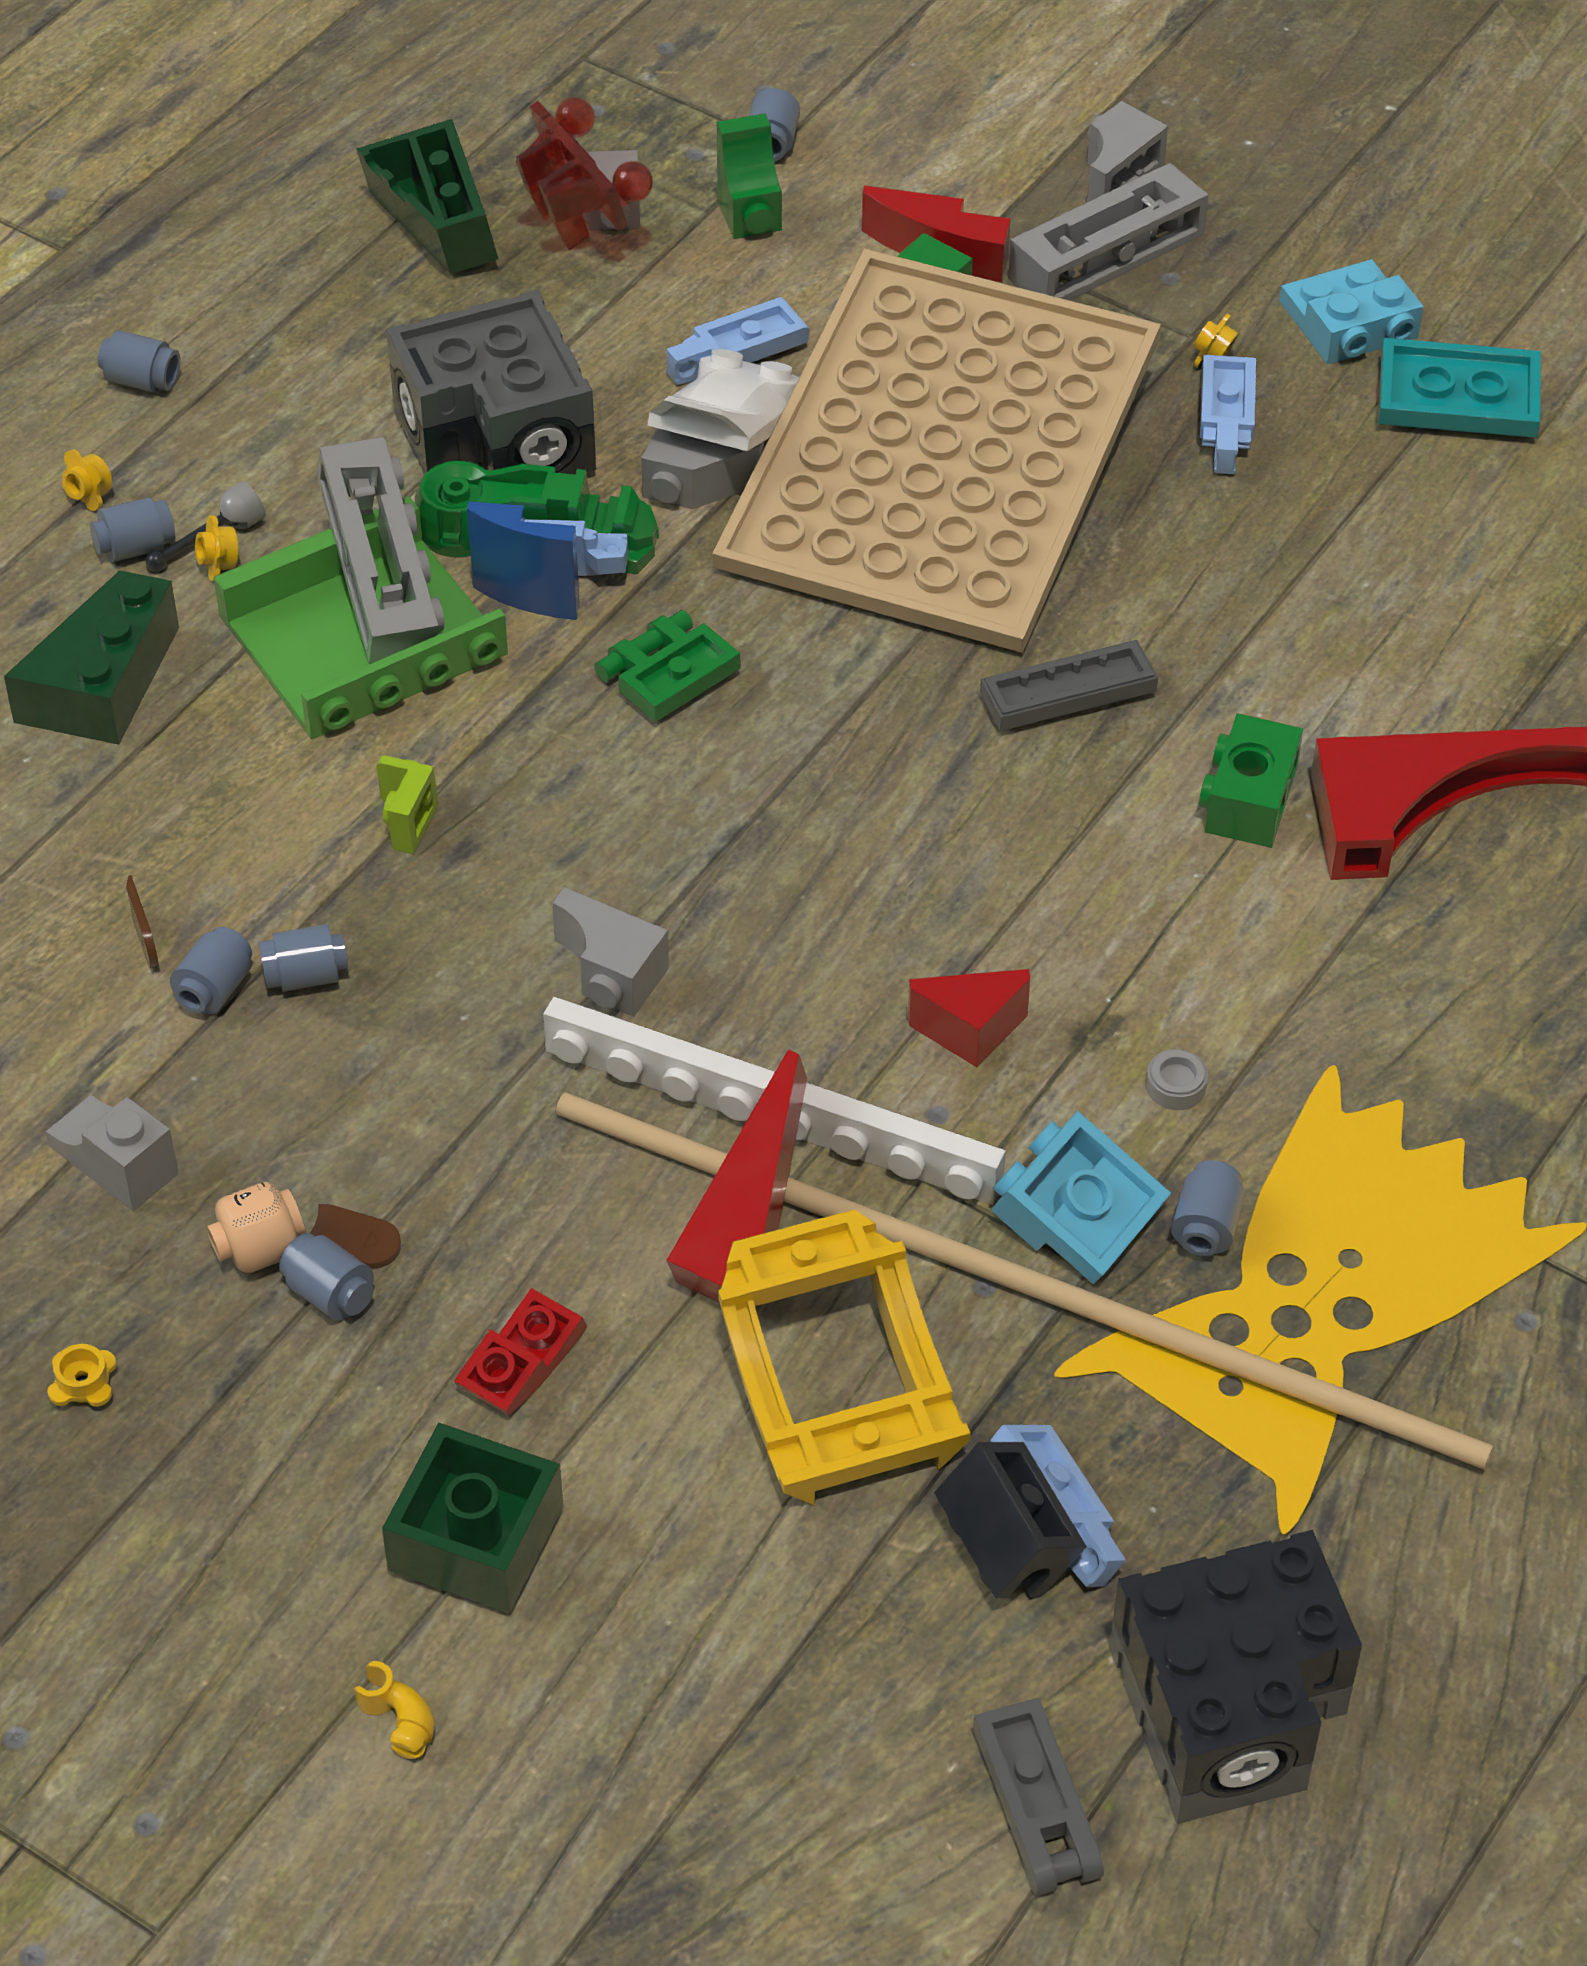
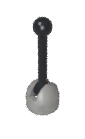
(237, 509)

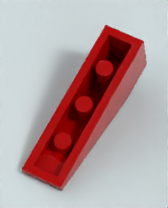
(748, 1186)

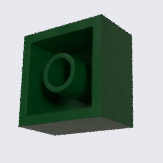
(473, 1517)

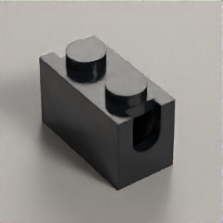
(1009, 1519)

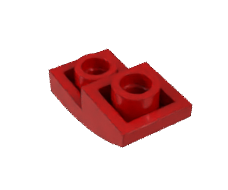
(524, 1353)

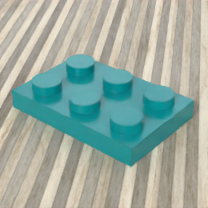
(1460, 387)

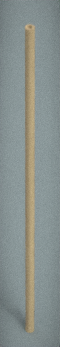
(1056, 1292)

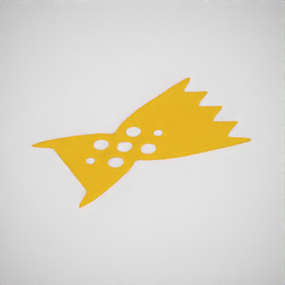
(1333, 1189)

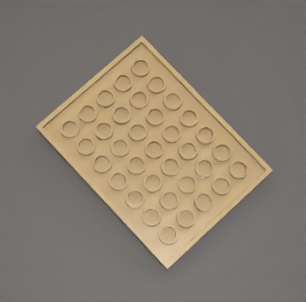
(939, 449)

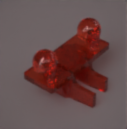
(565, 177)

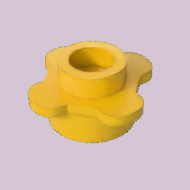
(1215, 339)
(86, 478)
(216, 547)
(81, 1361)

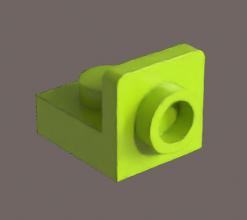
(409, 800)

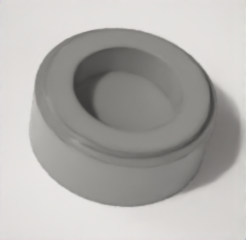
(1177, 1079)

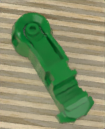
(545, 496)

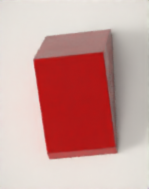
(969, 1010)

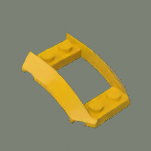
(865, 1437)

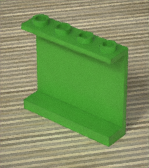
(306, 641)

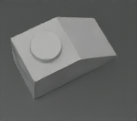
(694, 470)

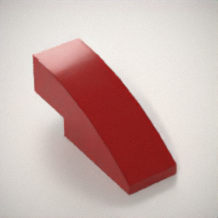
(902, 216)

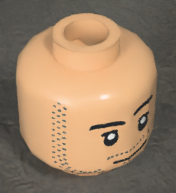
(255, 1226)

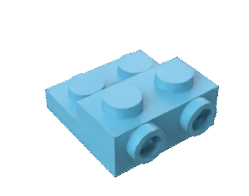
(1352, 310)
(1078, 1196)

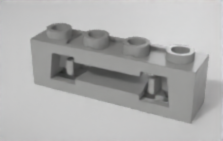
(1109, 234)
(361, 472)

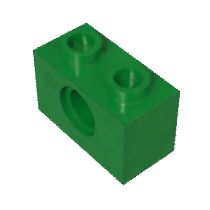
(1251, 780)

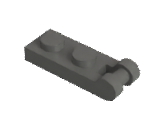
(1037, 1794)

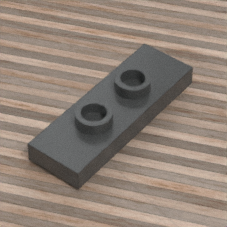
(1068, 685)

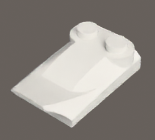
(728, 401)

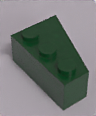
(431, 194)
(97, 661)

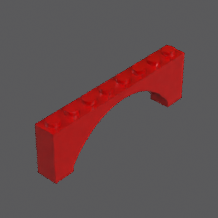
(1388, 786)

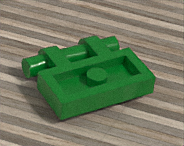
(675, 673)

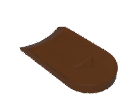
(141, 924)
(364, 1236)

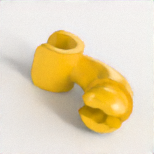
(414, 1716)

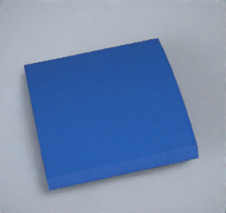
(523, 561)

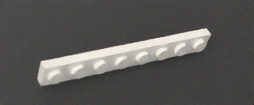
(735, 1086)

